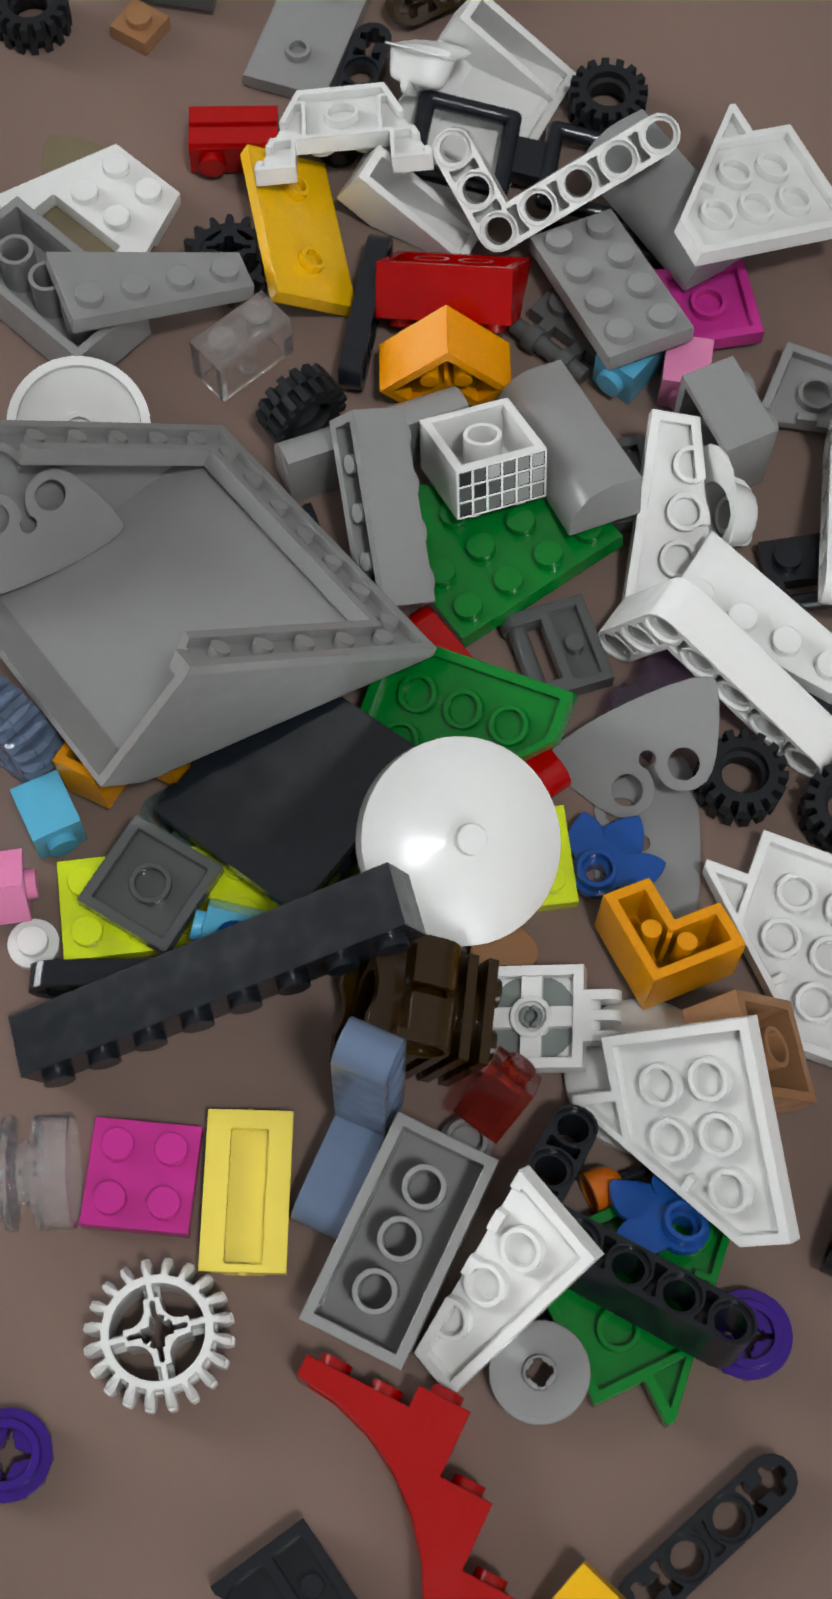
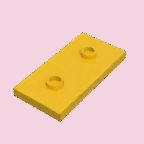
(299, 238)

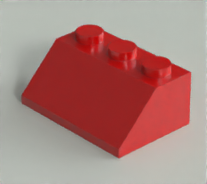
(477, 286)

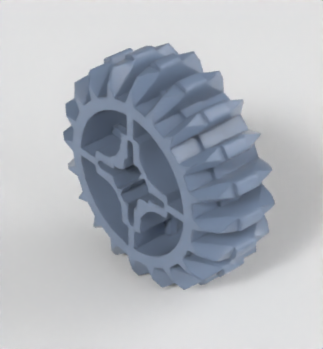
(25, 735)

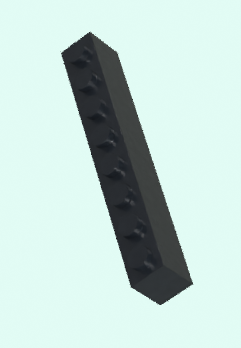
(218, 976)

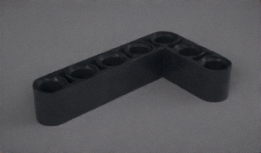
(651, 1275)

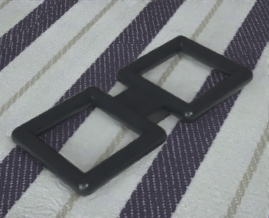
(518, 157)

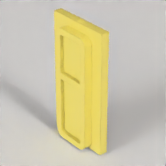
(246, 1192)

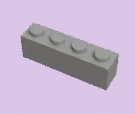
(383, 503)

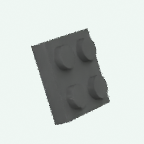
(150, 885)

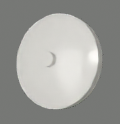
(468, 832)

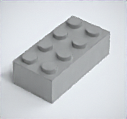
(31, 301)
(399, 1240)

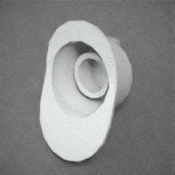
(423, 64)
(730, 499)

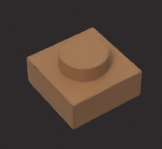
(140, 27)

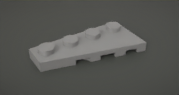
(138, 286)
(801, 389)

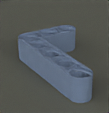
(366, 1096)

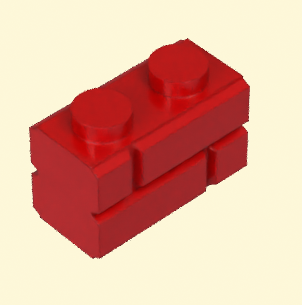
(222, 133)

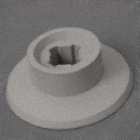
(562, 1391)

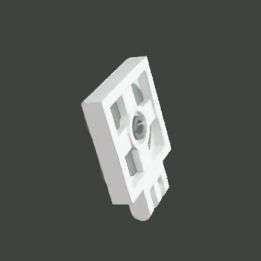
(553, 1015)

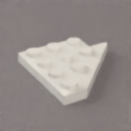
(754, 195)
(787, 929)
(703, 1120)

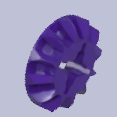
(765, 1355)
(33, 1440)

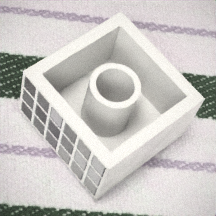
(483, 458)

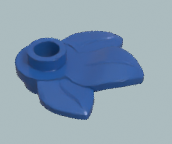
(613, 851)
(652, 1211)

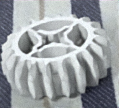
(133, 1339)

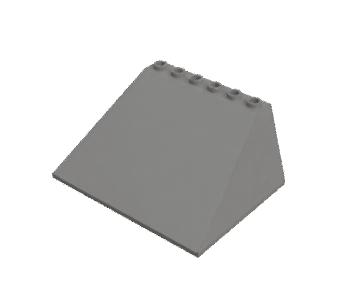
(199, 615)

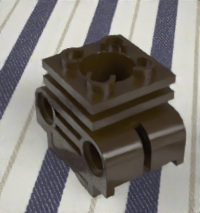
(432, 1002)

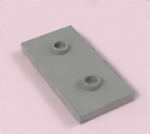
(303, 45)

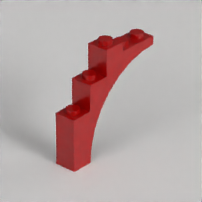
(416, 1449)

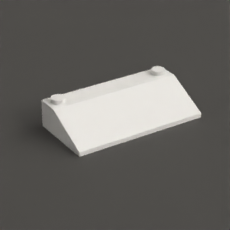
(504, 70)

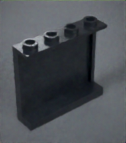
(285, 799)

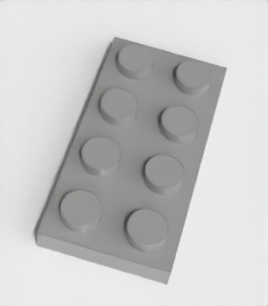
(610, 289)

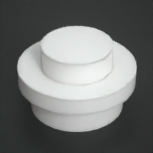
(33, 942)

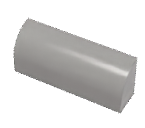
(655, 201)
(309, 462)
(586, 467)

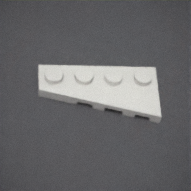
(673, 502)
(765, 614)
(511, 1278)

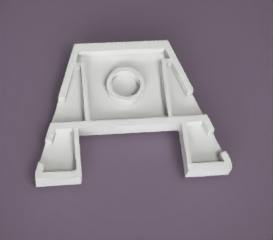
(342, 120)
(108, 196)

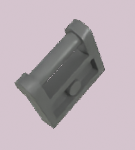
(569, 640)

